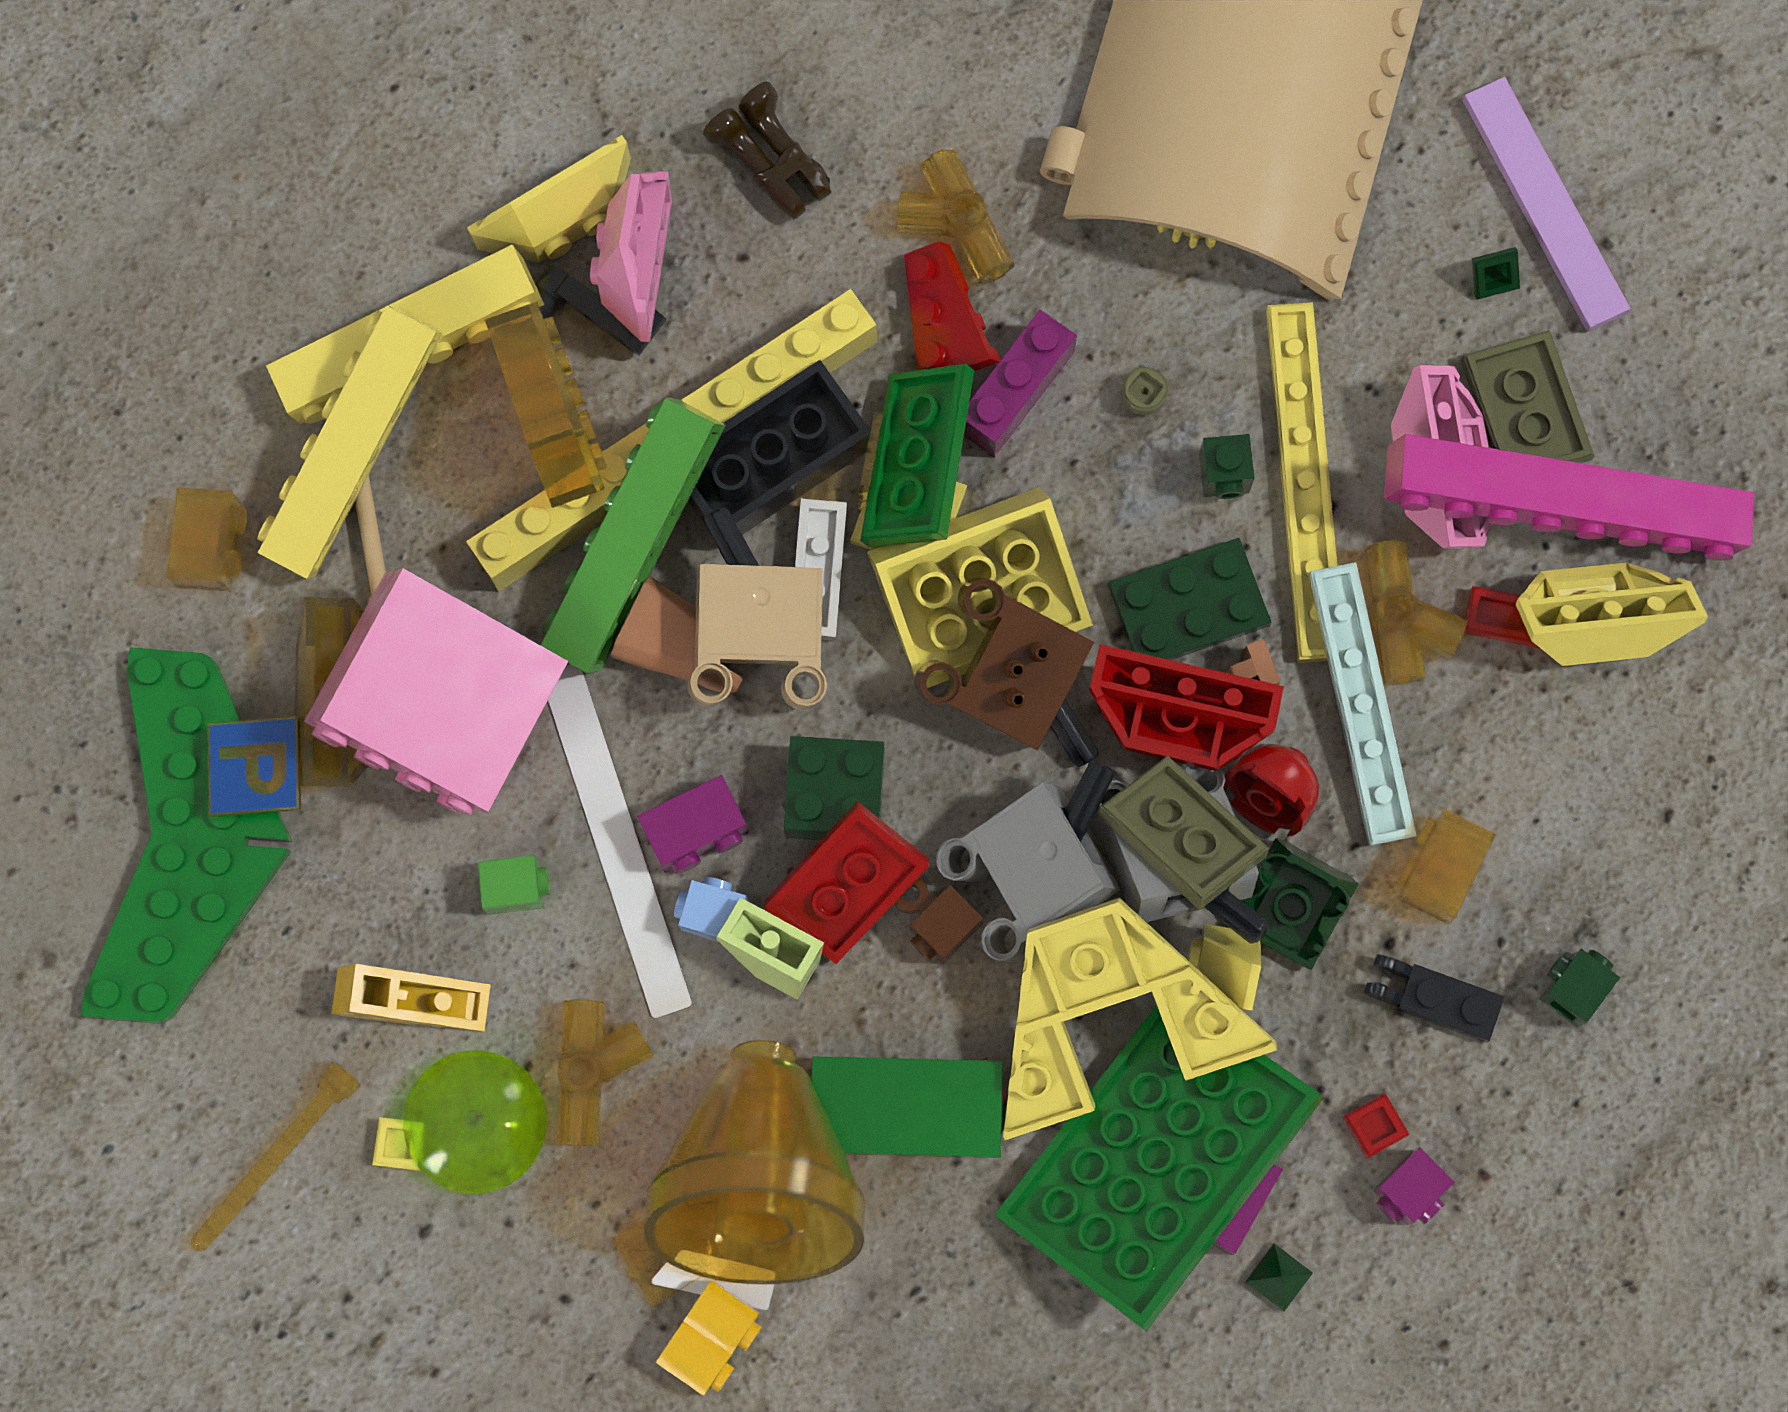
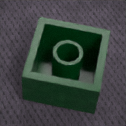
(827, 780)

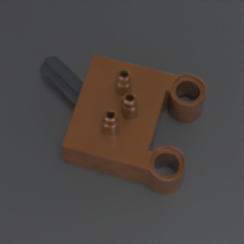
(1018, 674)

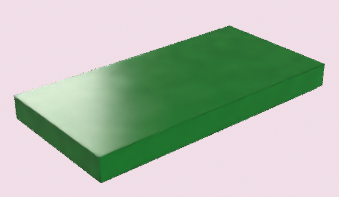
(917, 456)
(912, 1105)

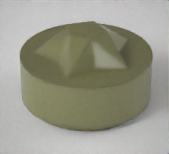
(1144, 391)

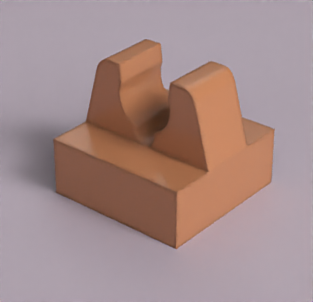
(1256, 664)

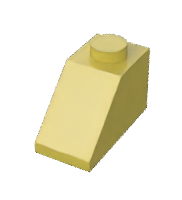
(1228, 963)

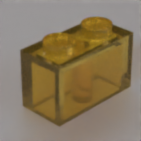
(205, 539)
(1444, 866)

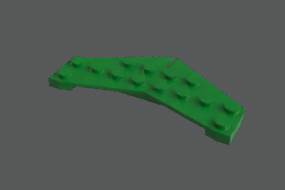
(196, 868)

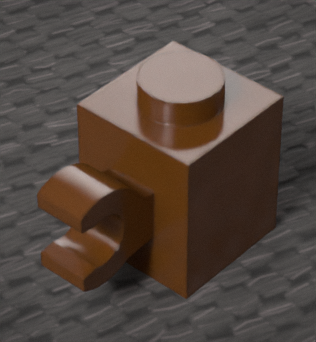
(942, 921)

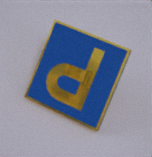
(254, 766)

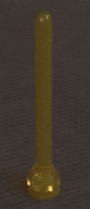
(334, 1087)

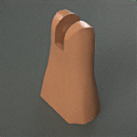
(662, 636)

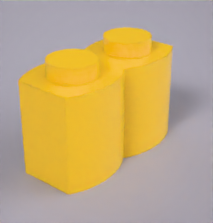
(709, 1338)

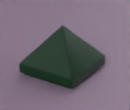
(1496, 273)
(1279, 1277)

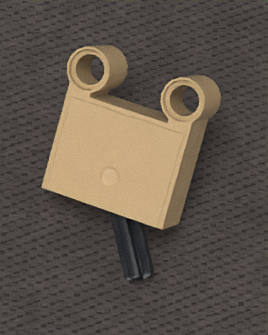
(755, 616)

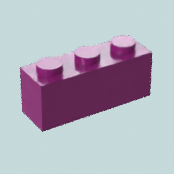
(1018, 382)

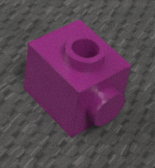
(1413, 1189)

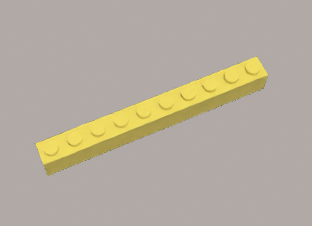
(539, 531)

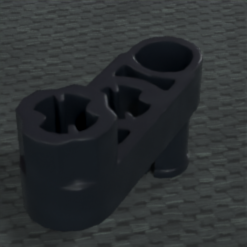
(561, 288)

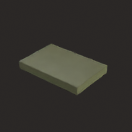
(1527, 399)
(1183, 832)

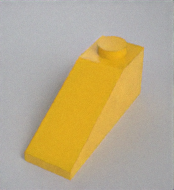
(410, 998)

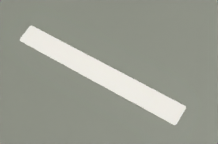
(617, 845)

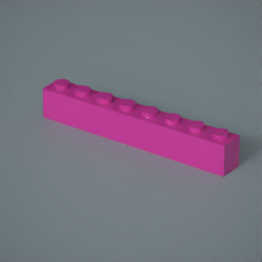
(1568, 496)

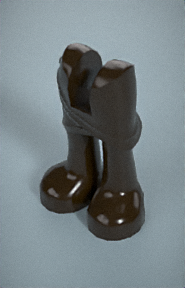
(758, 110)

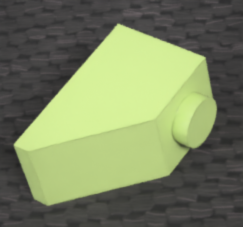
(771, 948)

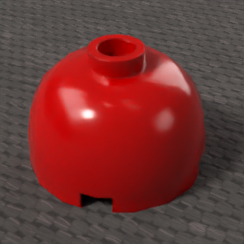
(1273, 788)

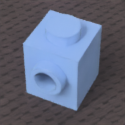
(706, 907)

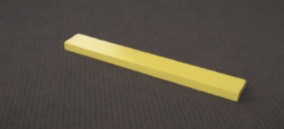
(1302, 464)

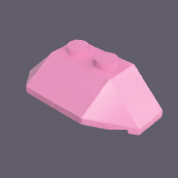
(633, 250)
(1442, 409)

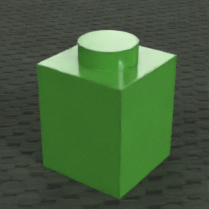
(513, 884)

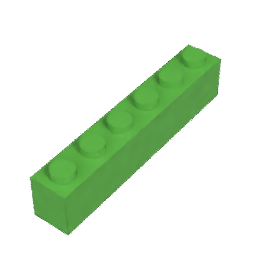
(632, 534)

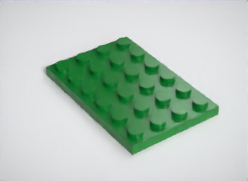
(1155, 1170)

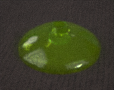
(482, 1157)

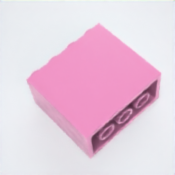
(435, 693)

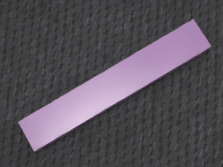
(1546, 204)

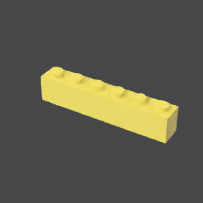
(451, 306)
(348, 442)

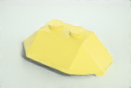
(558, 210)
(1607, 612)

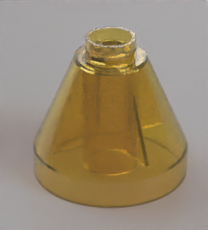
(756, 1179)

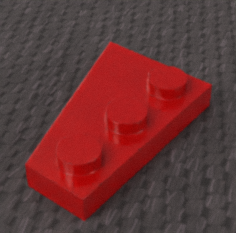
(941, 314)

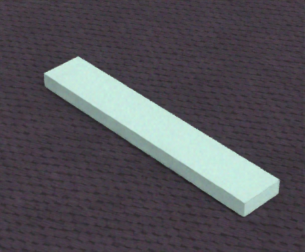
(1362, 704)

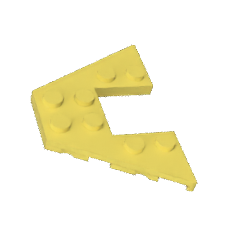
(1096, 963)

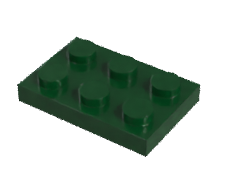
(1190, 602)

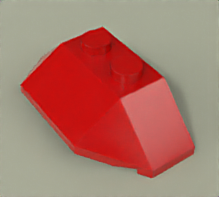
(1182, 708)

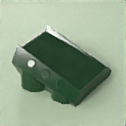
(1299, 901)

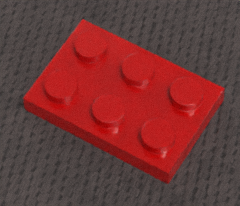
(847, 881)

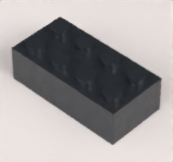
(781, 449)

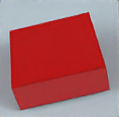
(1375, 1126)

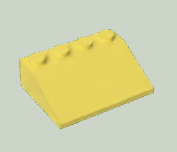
(1005, 542)

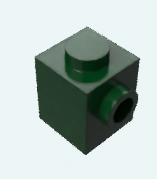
(1226, 466)
(1579, 985)

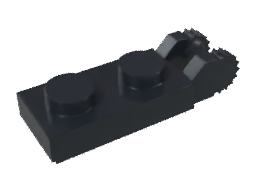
(1439, 999)

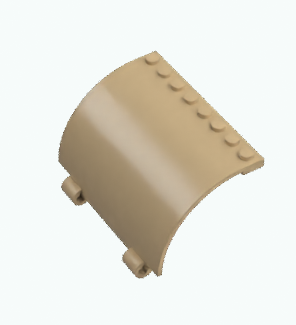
(1240, 124)

